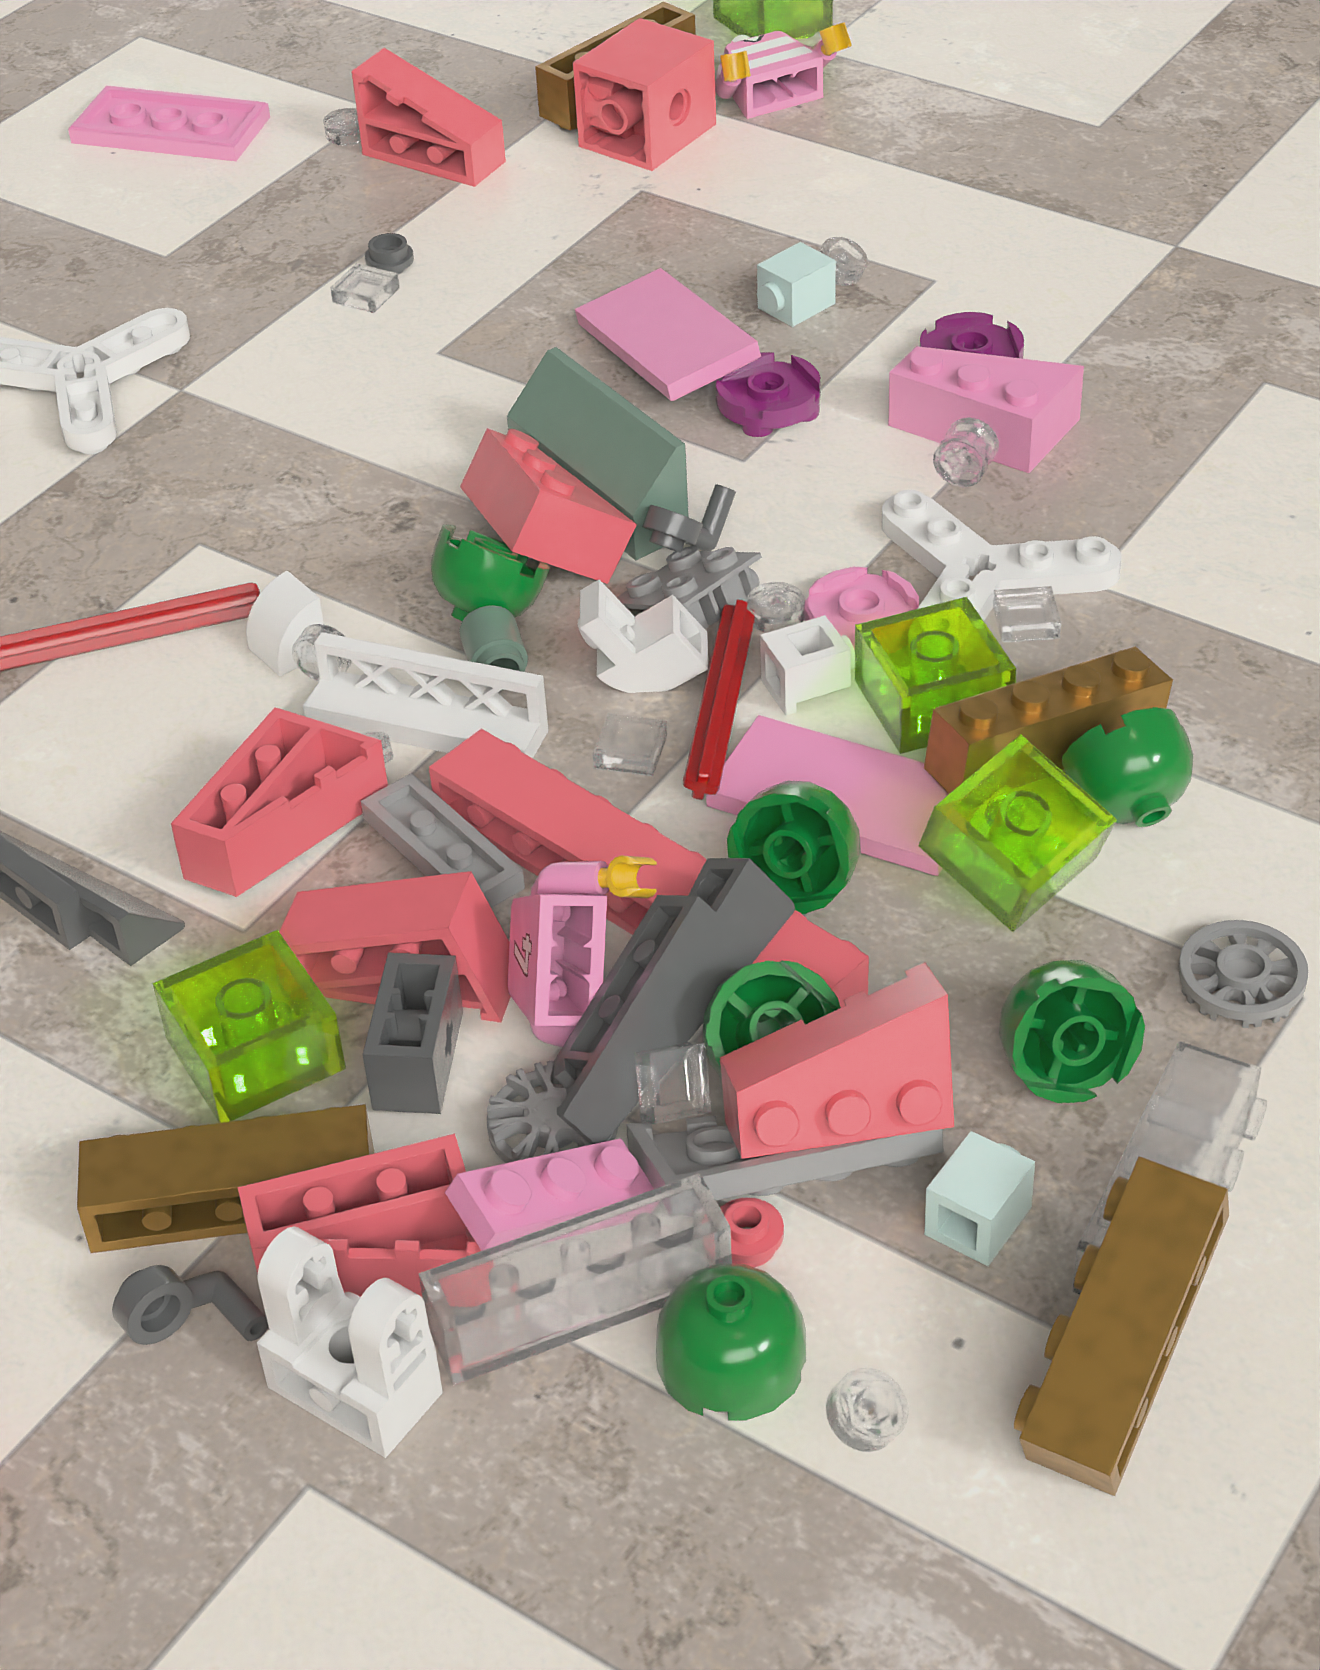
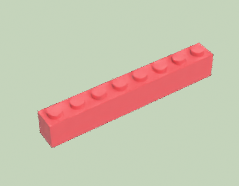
(547, 819)

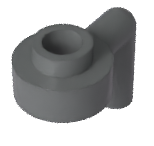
(673, 529)
(158, 1302)

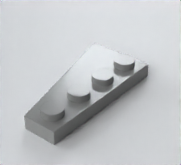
(713, 1153)

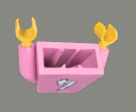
(776, 69)
(561, 940)

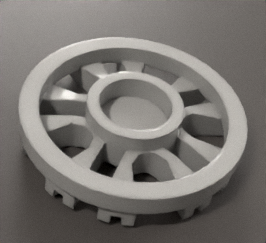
(1242, 972)
(534, 1116)

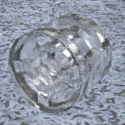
(952, 455)

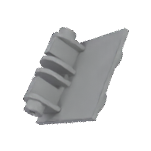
(698, 581)

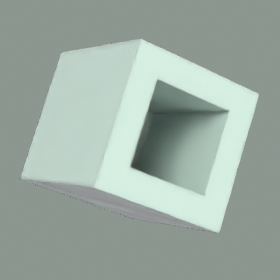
(796, 284)
(979, 1198)

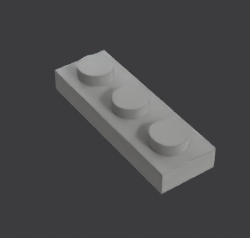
(440, 838)

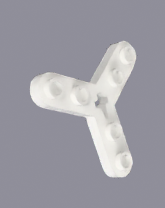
(86, 402)
(956, 552)

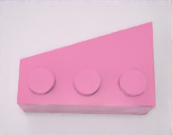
(1020, 399)

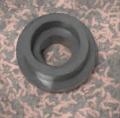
(389, 253)

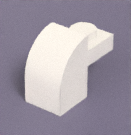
(644, 650)

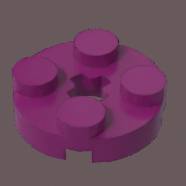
(974, 334)
(770, 394)

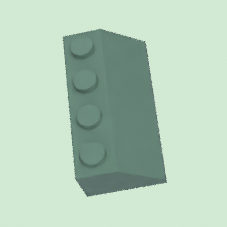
(603, 442)

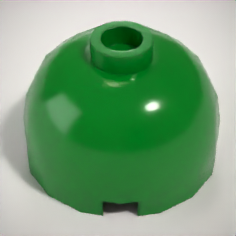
(483, 574)
(1134, 768)
(799, 840)
(760, 1002)
(1070, 1030)
(731, 1342)

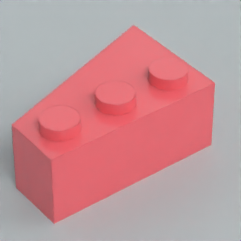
(423, 123)
(544, 508)
(275, 800)
(350, 929)
(848, 1076)
(375, 1211)

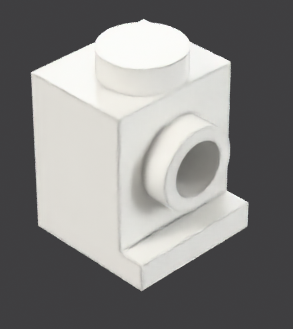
(805, 662)

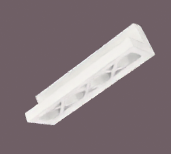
(425, 713)

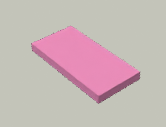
(170, 123)
(667, 334)
(883, 791)

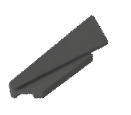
(78, 906)
(664, 986)

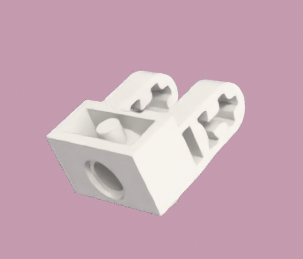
(340, 1355)

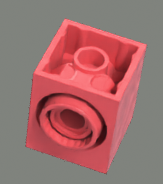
(645, 93)

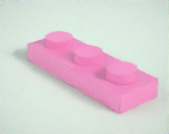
(544, 1190)

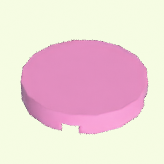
(856, 597)

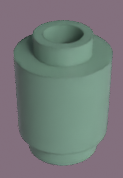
(493, 638)

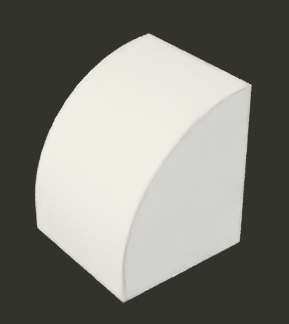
(278, 620)

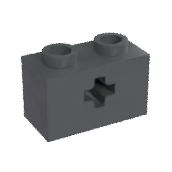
(413, 1033)

